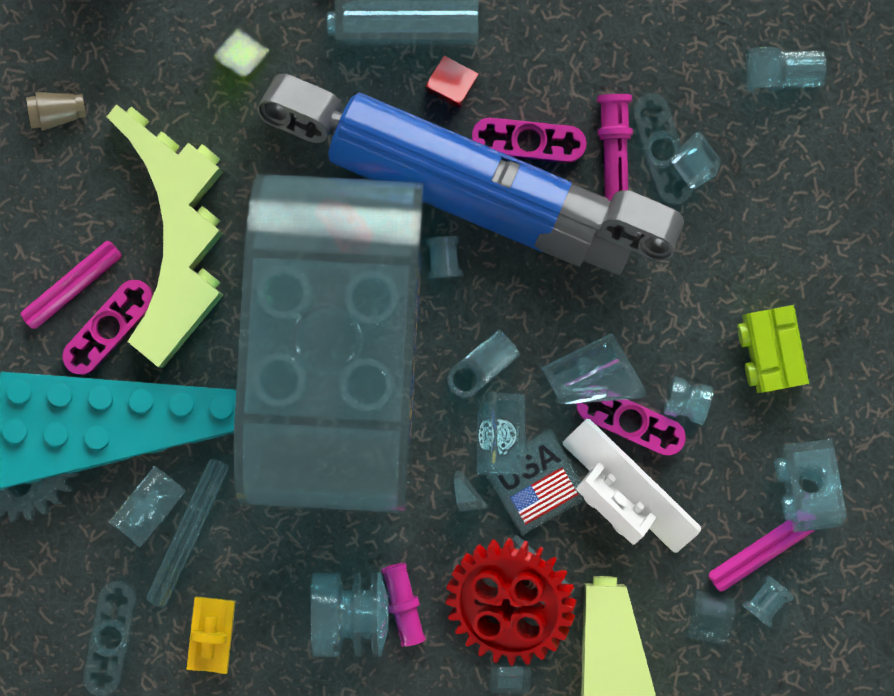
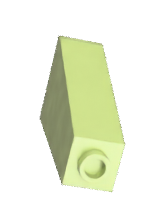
(611, 643)

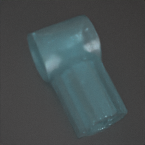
(776, 69)
(484, 363)

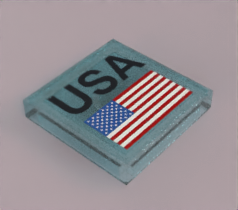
(544, 489)

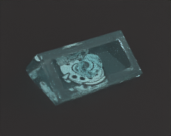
(501, 434)

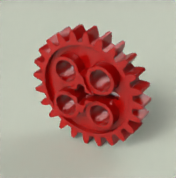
(510, 601)

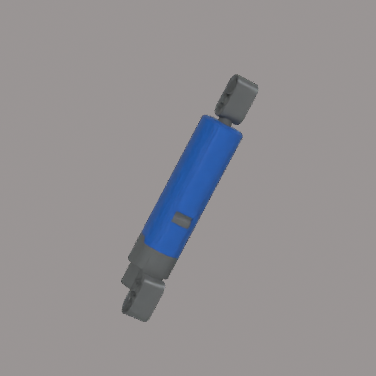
(475, 179)

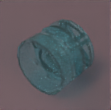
(348, 614)

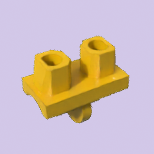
(211, 635)

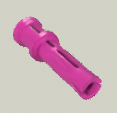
(614, 134)

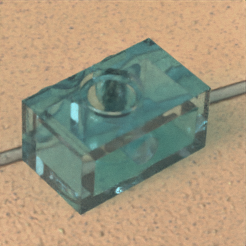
(816, 463)

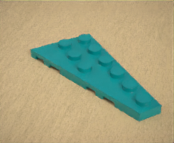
(85, 423)

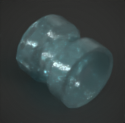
(688, 400)

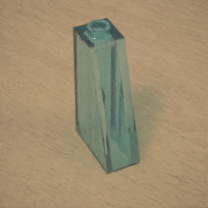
(404, 23)

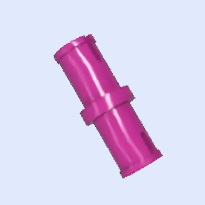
(403, 604)

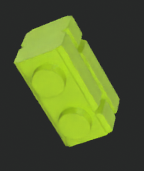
(773, 349)

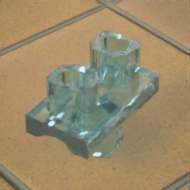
(147, 506)

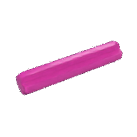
(71, 285)
(755, 555)

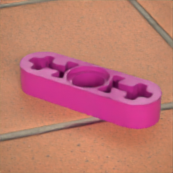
(540, 128)
(91, 326)
(653, 442)

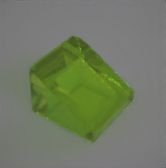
(241, 55)

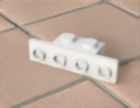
(626, 492)

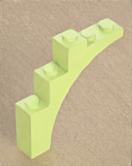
(181, 293)

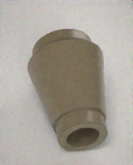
(54, 109)

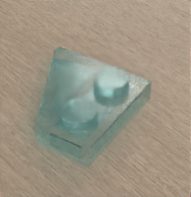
(594, 374)

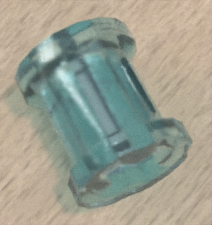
(444, 257)
(768, 601)

